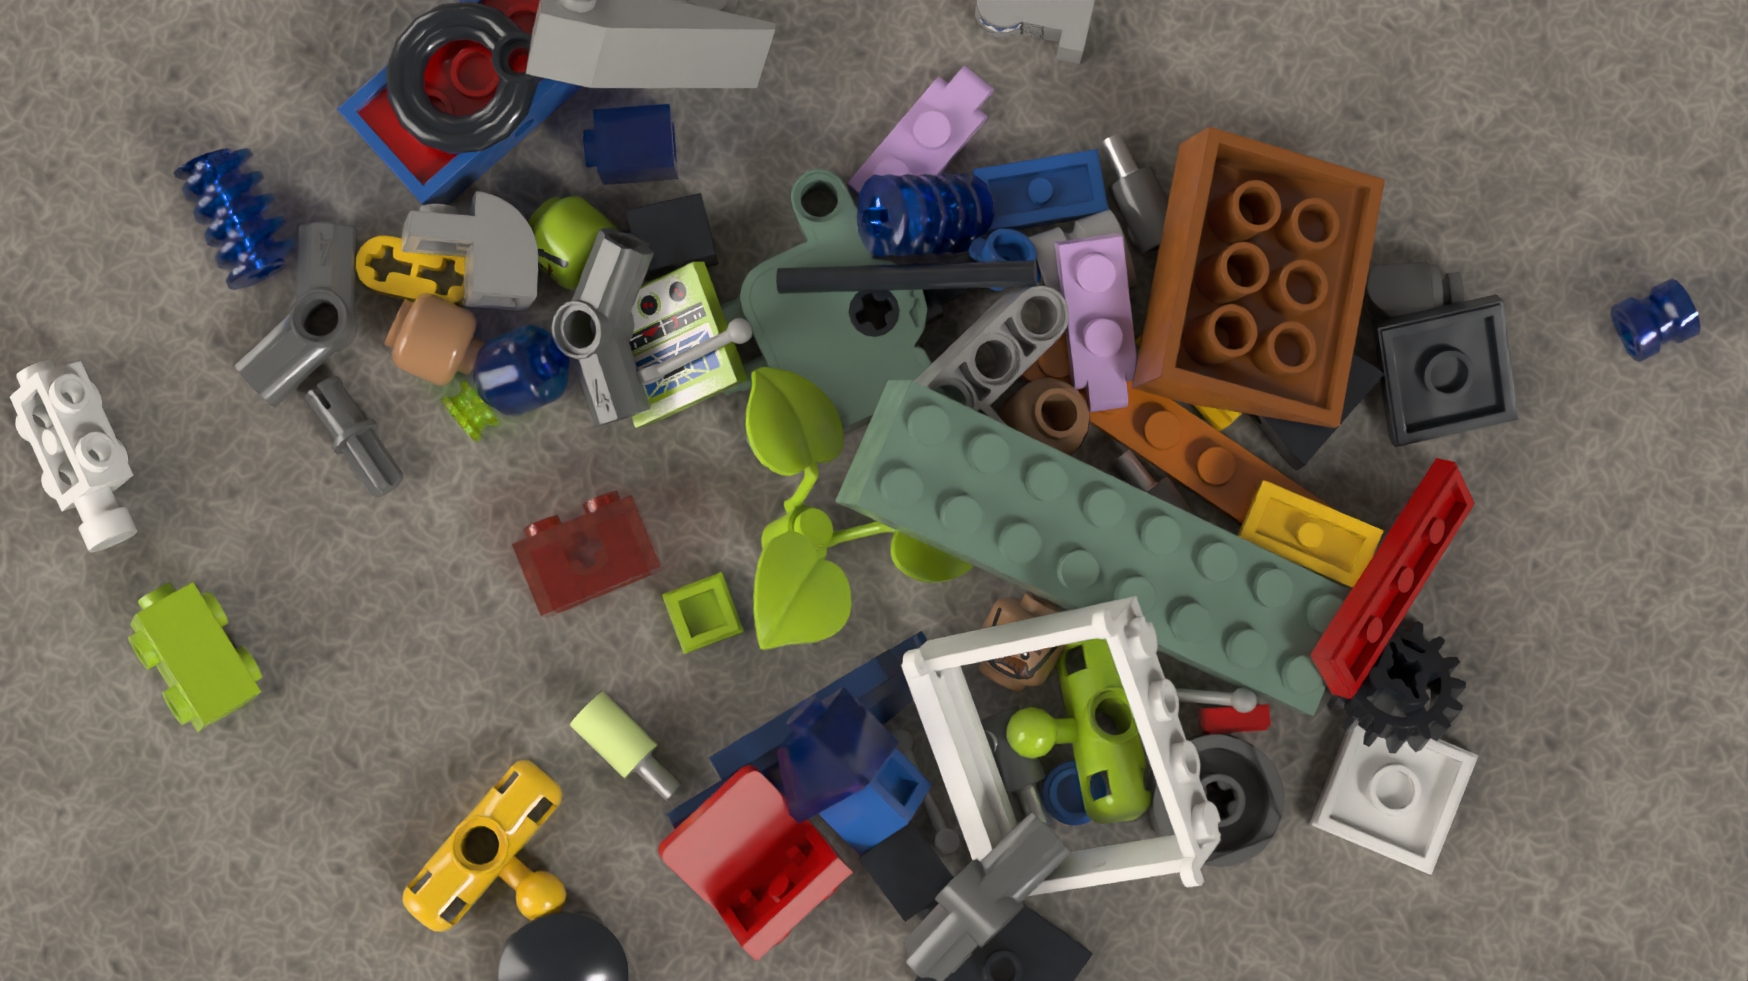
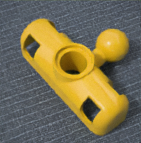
(459, 876)

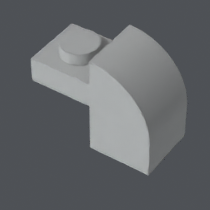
(495, 244)

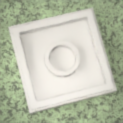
(1394, 801)

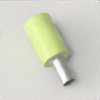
(623, 743)

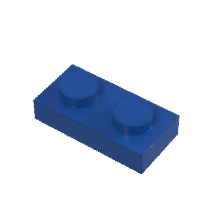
(1045, 190)

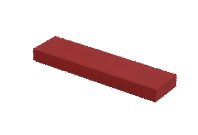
(1393, 579)

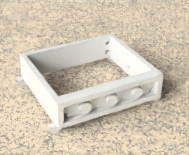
(972, 773)

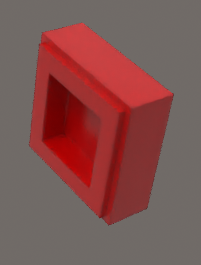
(1229, 720)

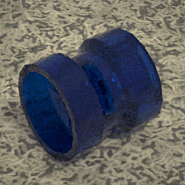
(1655, 320)

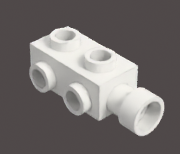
(77, 443)

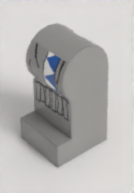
(1045, 19)

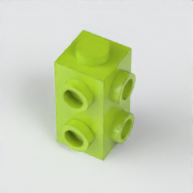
(187, 644)

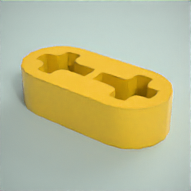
(402, 285)

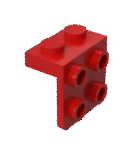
(754, 860)

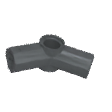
(323, 280)
(607, 295)
(984, 899)

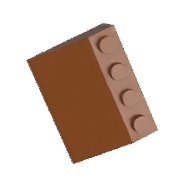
(1258, 280)

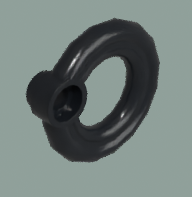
(407, 80)

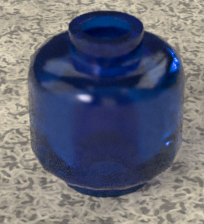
(521, 371)

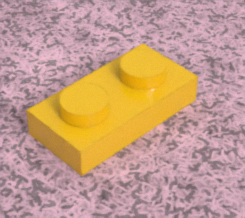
(1310, 534)

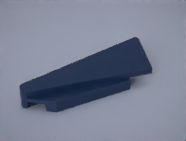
(875, 685)

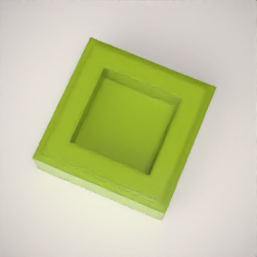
(703, 613)

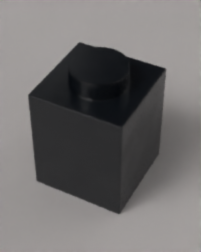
(676, 234)
(907, 871)

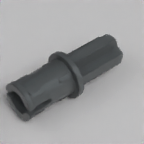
(355, 437)

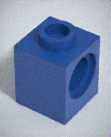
(880, 807)

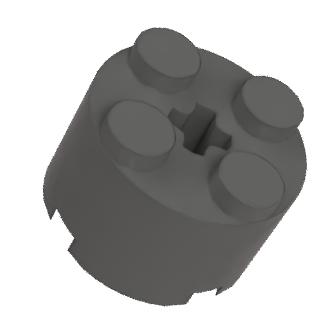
(1253, 802)

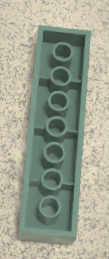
(1091, 541)

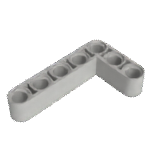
(1011, 342)

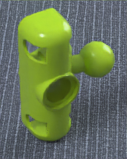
(1088, 691)

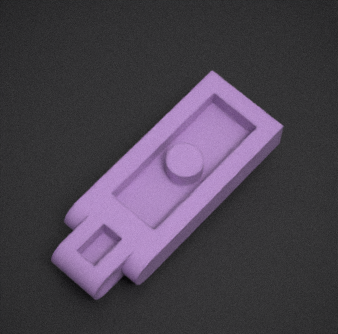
(930, 130)
(1100, 318)

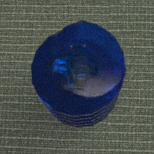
(923, 213)
(235, 216)

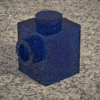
(632, 144)

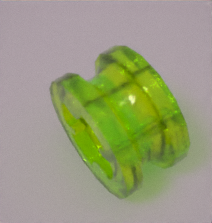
(470, 411)

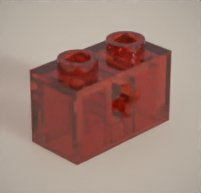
(563, 583)

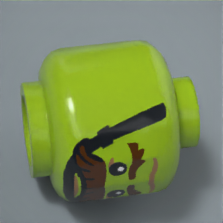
(565, 237)

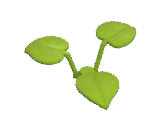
(796, 590)

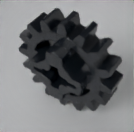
(1395, 693)

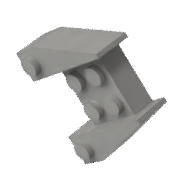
(648, 44)

